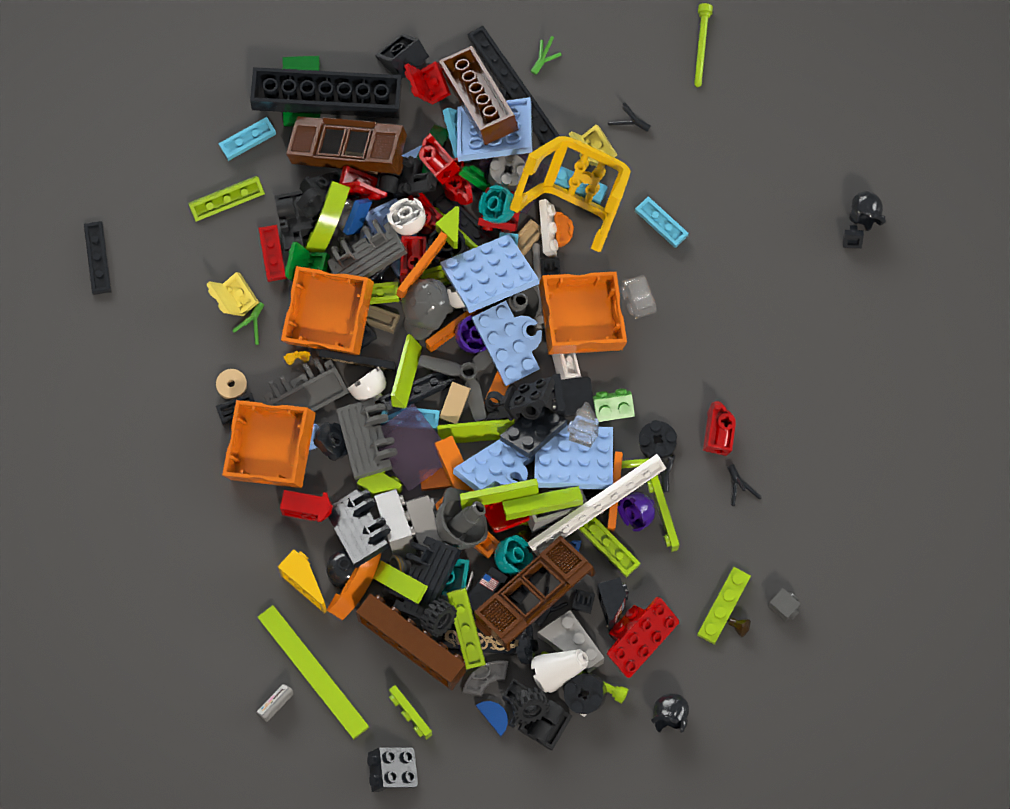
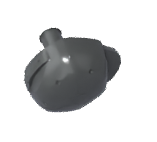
(522, 303)
(425, 307)
(458, 526)

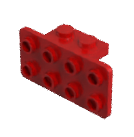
(640, 635)

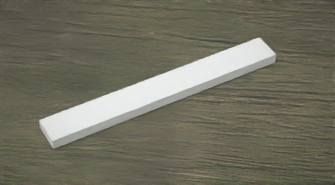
(598, 504)

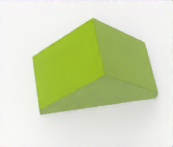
(450, 226)

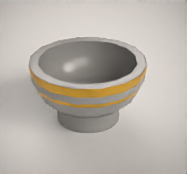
(400, 563)

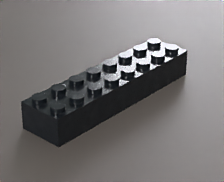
(326, 92)

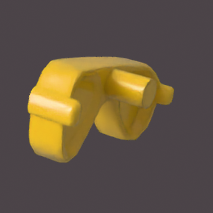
(303, 356)

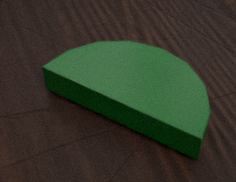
(474, 176)

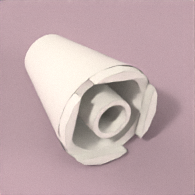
(557, 668)

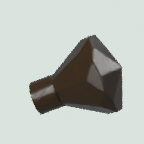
(525, 534)
(740, 626)

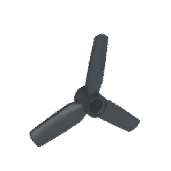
(479, 363)

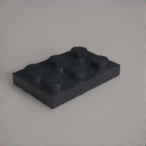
(530, 435)

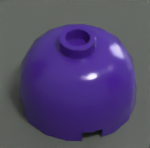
(468, 336)
(637, 510)

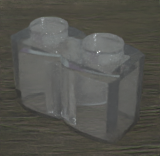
(639, 297)

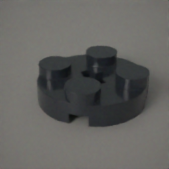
(655, 429)
(323, 441)
(527, 646)

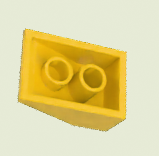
(298, 573)

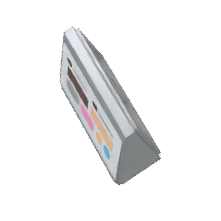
(275, 702)

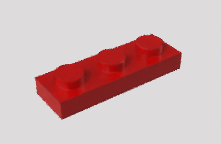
(272, 253)

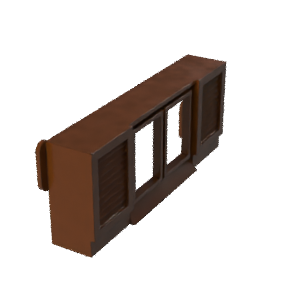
(381, 151)
(504, 620)

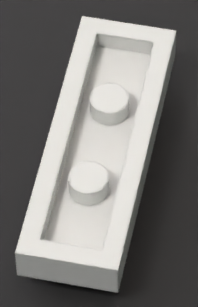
(548, 228)

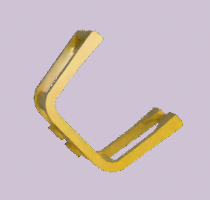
(592, 178)

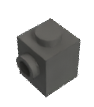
(785, 605)

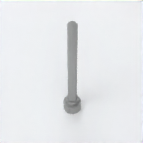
(537, 270)

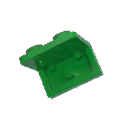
(302, 257)

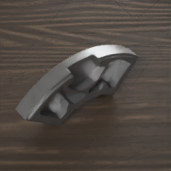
(485, 676)

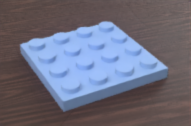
(519, 142)
(489, 273)
(572, 464)

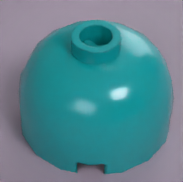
(496, 205)
(512, 555)

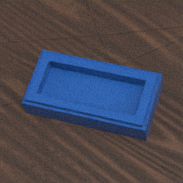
(357, 216)

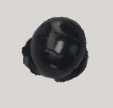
(867, 210)
(670, 711)

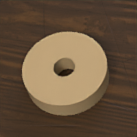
(225, 378)

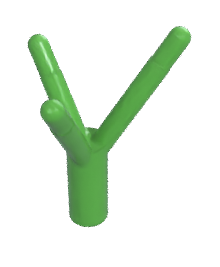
(542, 54)
(254, 315)

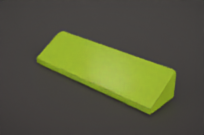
(226, 198)
(406, 372)
(475, 430)
(542, 503)

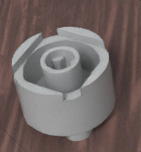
(506, 171)

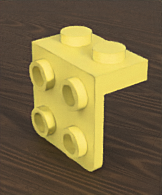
(595, 138)
(233, 295)

